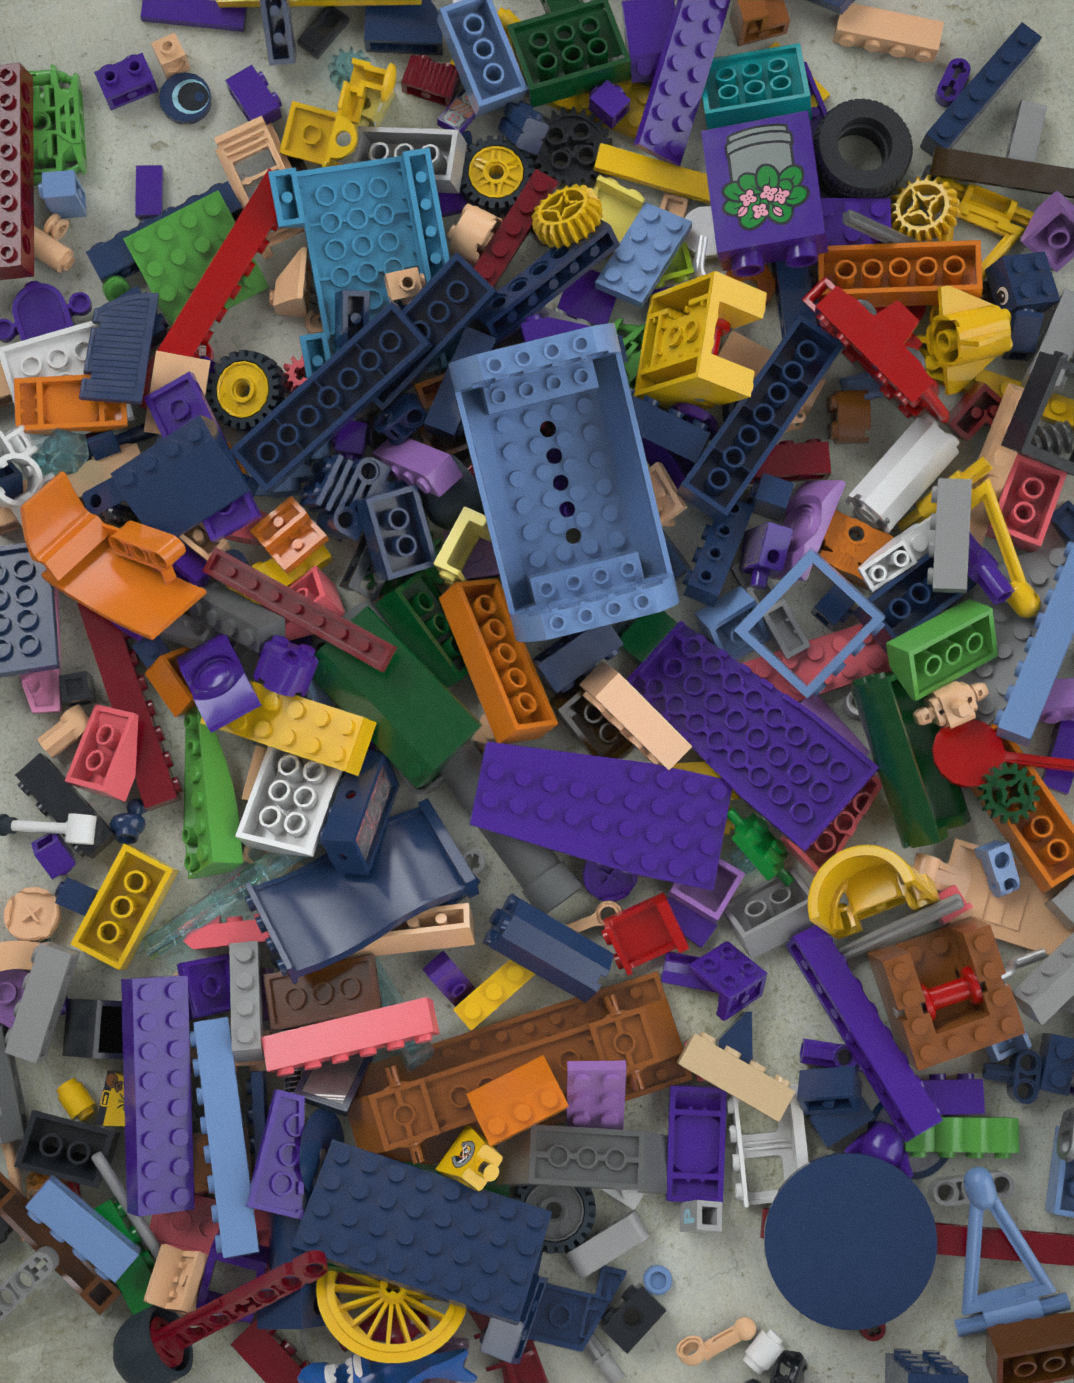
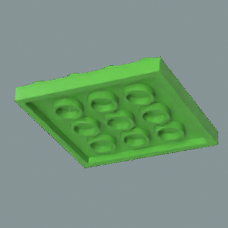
(180, 249)

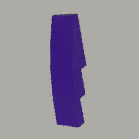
(1061, 747)

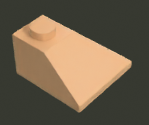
(293, 287)

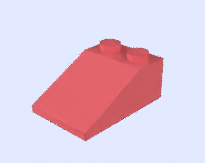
(318, 588)
(106, 754)

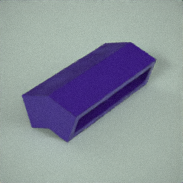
(677, 972)

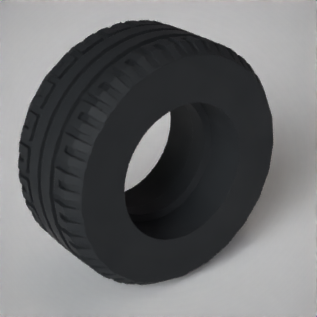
(875, 123)

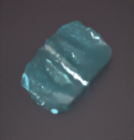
(341, 64)

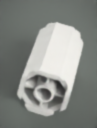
(903, 474)

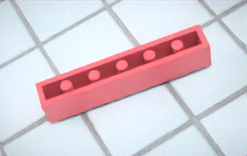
(350, 1036)

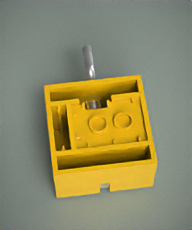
(684, 337)

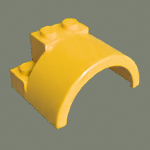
(873, 883)

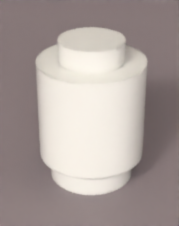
(764, 1351)

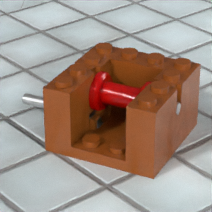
(934, 1011)

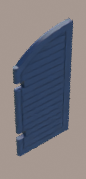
(120, 349)

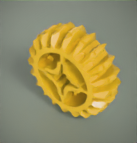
(941, 197)
(567, 216)

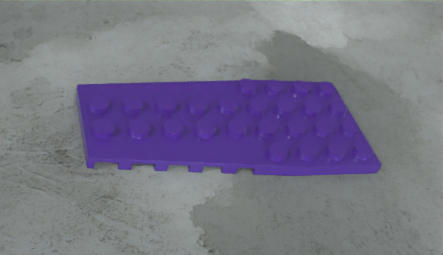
(753, 735)
(606, 811)

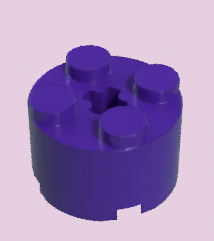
(286, 666)

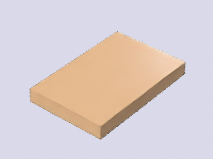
(170, 367)

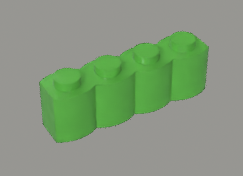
(969, 1135)

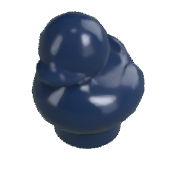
(131, 824)

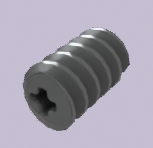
(1053, 437)

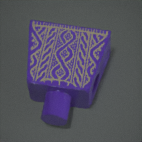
(764, 552)

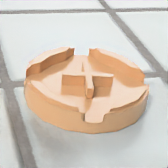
(32, 914)

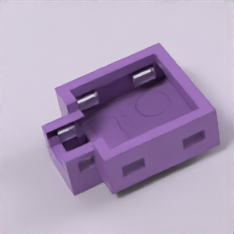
(710, 903)

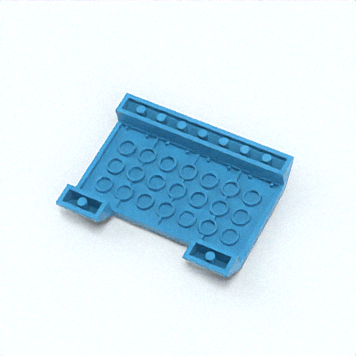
(358, 228)

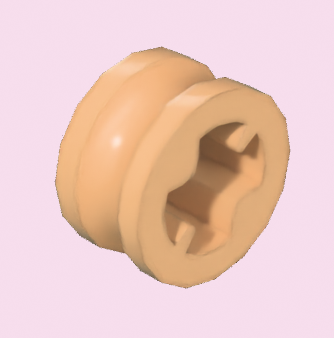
(56, 226)

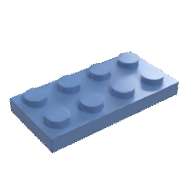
(643, 255)

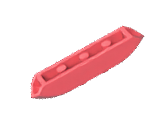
(220, 934)

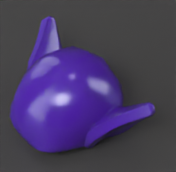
(883, 1142)

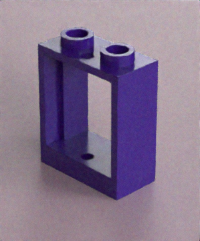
(257, 1262)

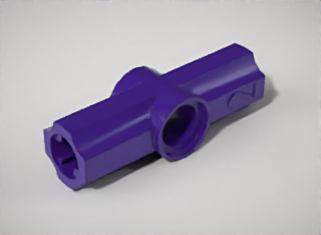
(985, 572)
(824, 1054)

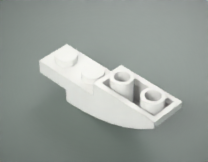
(897, 555)

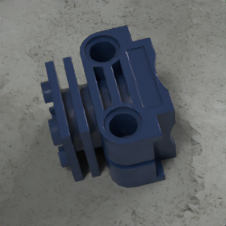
(336, 487)

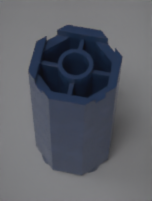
(548, 948)

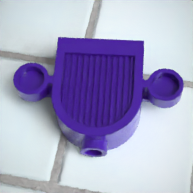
(42, 310)

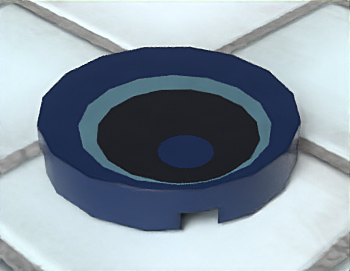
(185, 98)

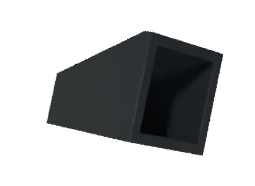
(93, 1029)

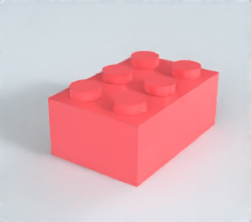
(1029, 502)

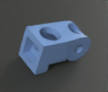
(999, 867)

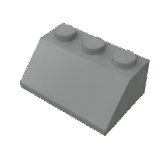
(769, 914)

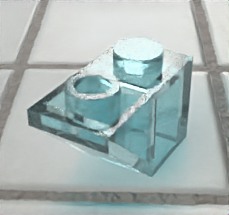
(62, 452)

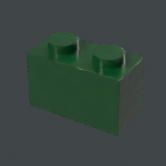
(645, 635)

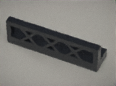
(358, 569)

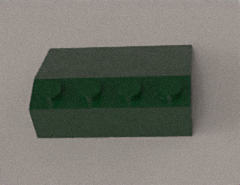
(569, 51)

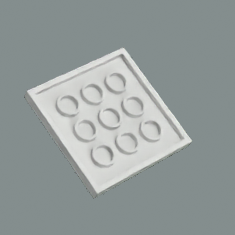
(49, 355)

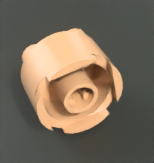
(473, 233)

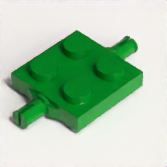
(760, 846)

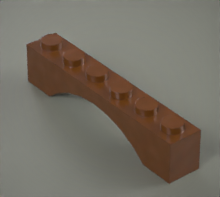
(77, 1273)

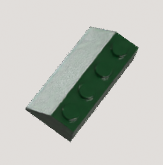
(422, 626)

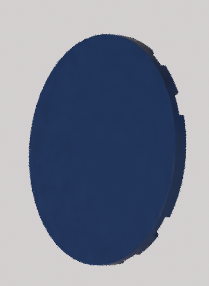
(850, 1241)

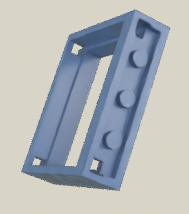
(853, 647)

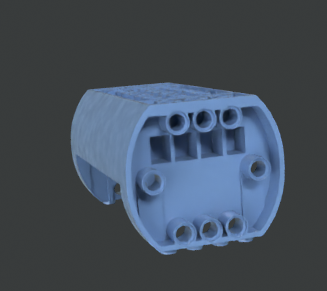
(622, 556)

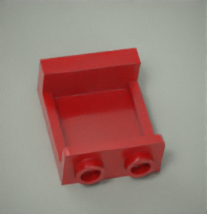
(643, 932)

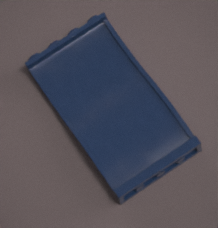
(329, 915)

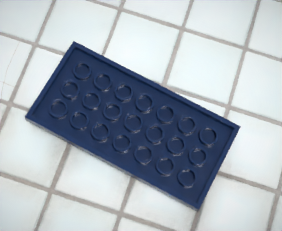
(423, 1232)

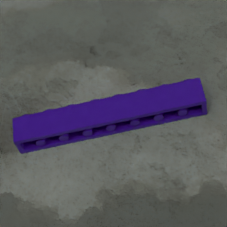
(864, 1032)

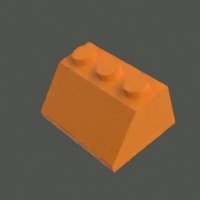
(517, 1101)

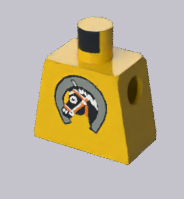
(471, 1160)

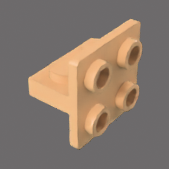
(666, 496)
(176, 1279)

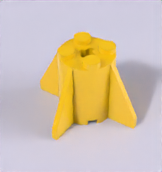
(966, 336)

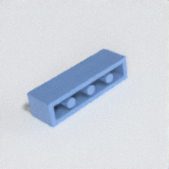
(82, 1228)

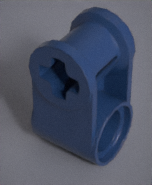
(401, 418)

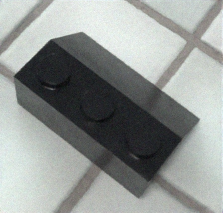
(65, 1148)

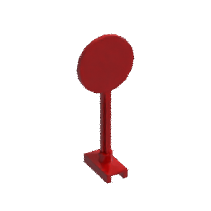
(973, 748)

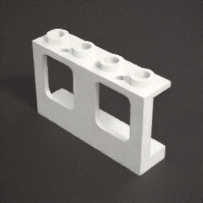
(786, 1141)

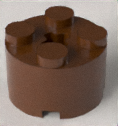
(848, 416)

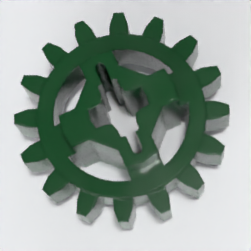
(1018, 797)

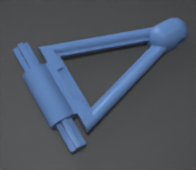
(1008, 1303)

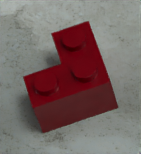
(973, 411)

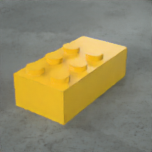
(124, 907)

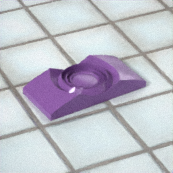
(809, 517)

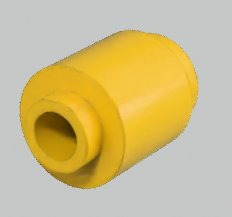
(76, 1100)

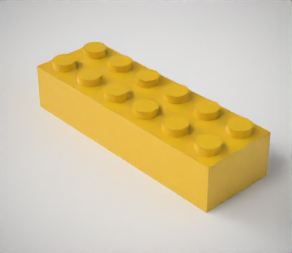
(306, 729)

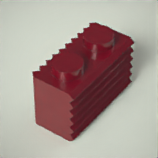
(431, 80)

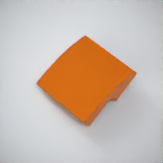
(289, 535)

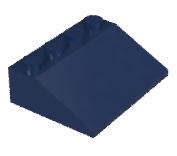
(182, 478)

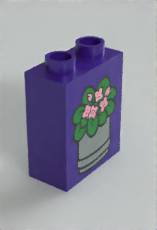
(765, 194)

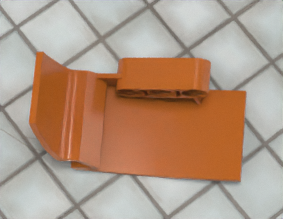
(106, 568)

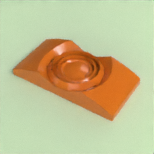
(55, 403)

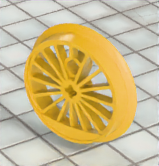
(353, 1337)

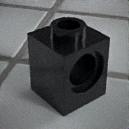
(77, 689)

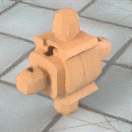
(951, 704)

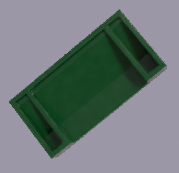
(414, 712)

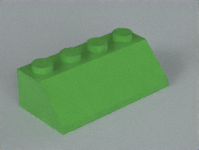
(943, 648)

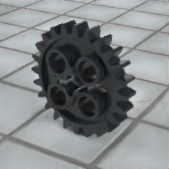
(565, 127)

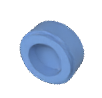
(657, 1279)

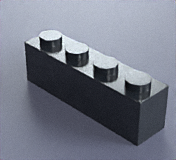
(59, 799)

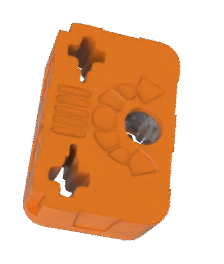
(847, 554)

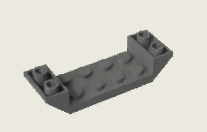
(585, 1159)

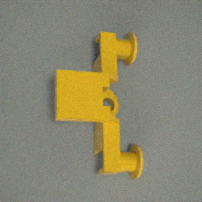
(313, 131)

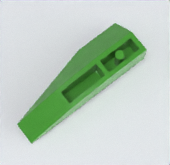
(209, 804)

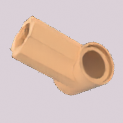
(65, 732)

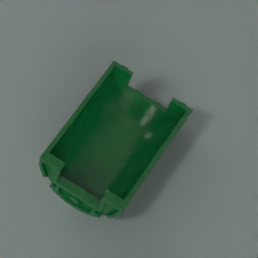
(916, 793)

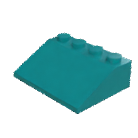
(756, 86)

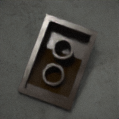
(588, 723)

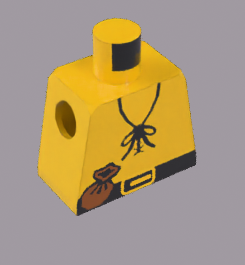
(111, 1107)

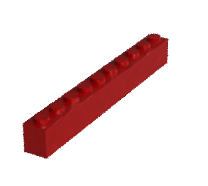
(221, 279)

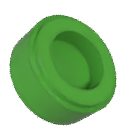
(114, 287)

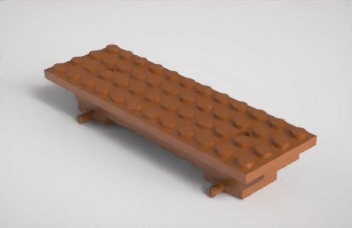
(425, 1110)

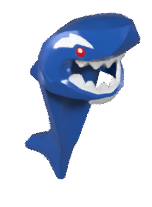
(361, 1370)

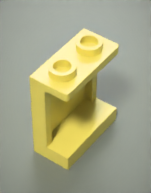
(618, 205)
(460, 544)

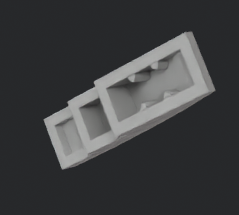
(778, 619)

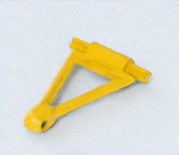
(989, 212)
(1024, 598)

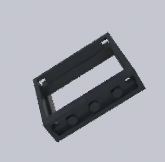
(1031, 407)

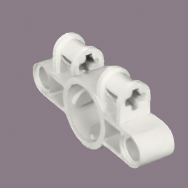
(16, 448)

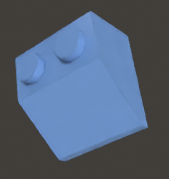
(722, 619)

